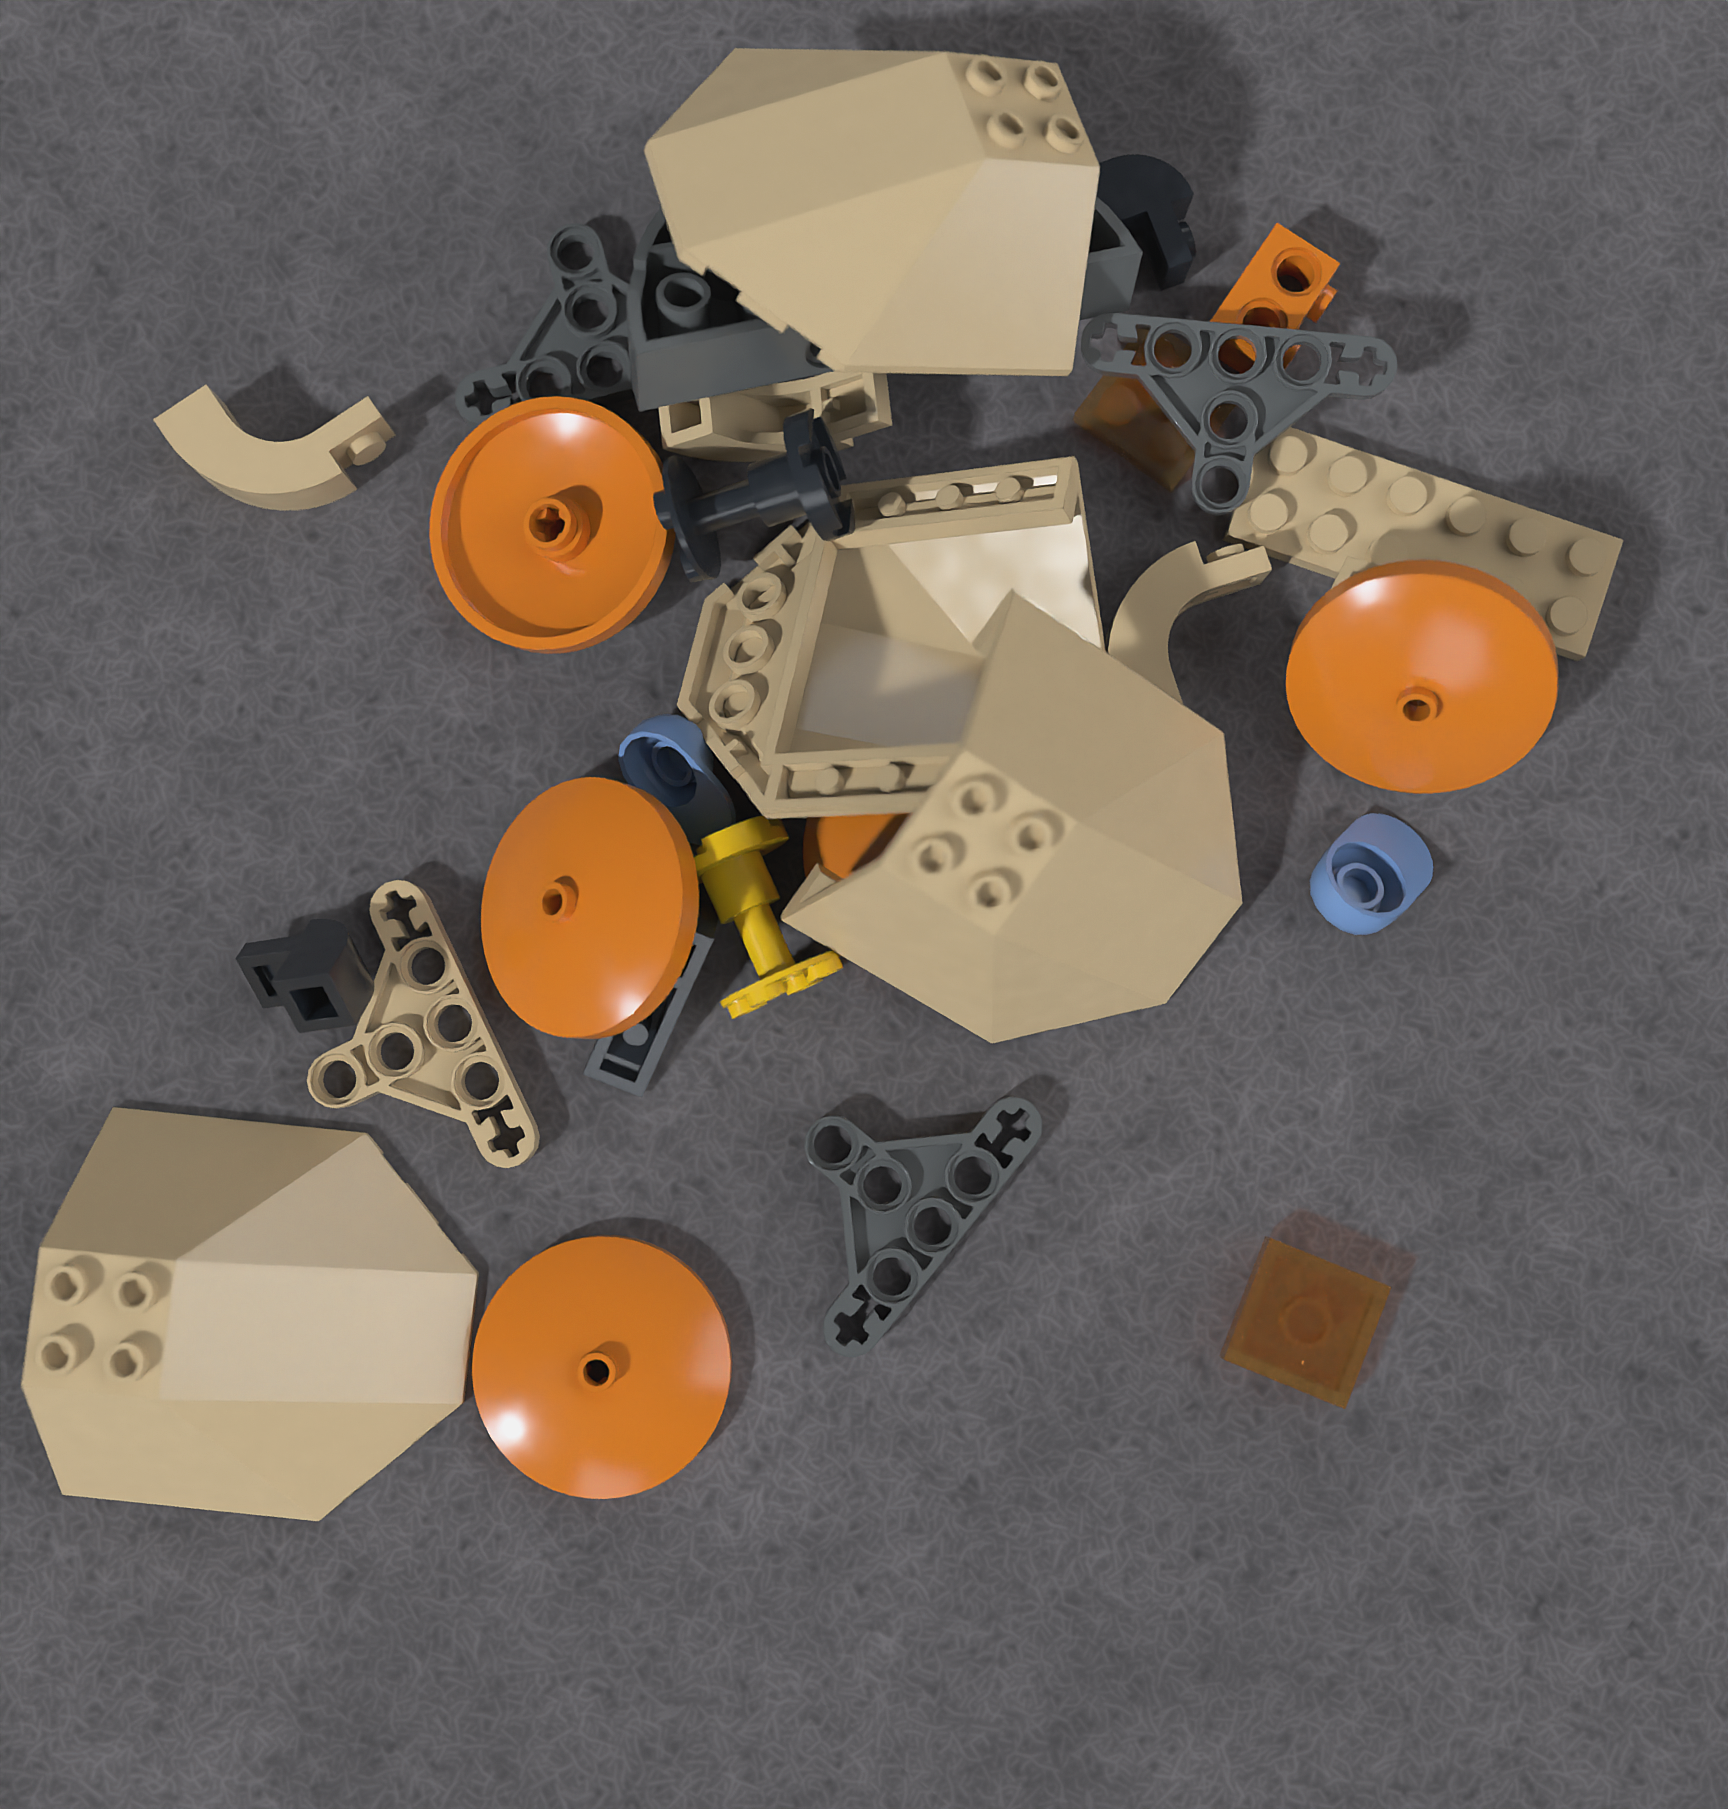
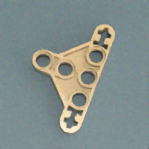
(438, 1066)

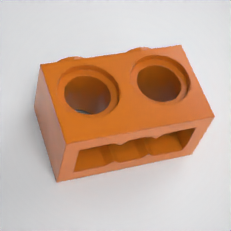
(1262, 300)

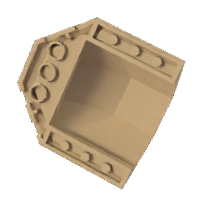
(889, 204)
(852, 660)
(1059, 854)
(241, 1317)

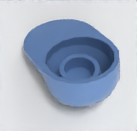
(676, 767)
(1370, 874)

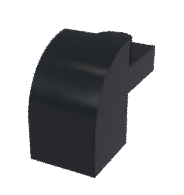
(1150, 202)
(311, 975)

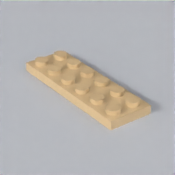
(1329, 501)

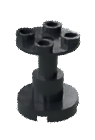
(777, 489)

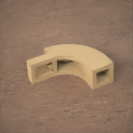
(750, 421)
(272, 473)
(1165, 591)

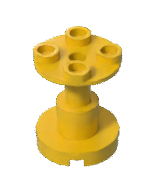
(742, 892)

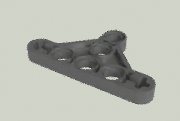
(557, 342)
(1264, 392)
(887, 1229)

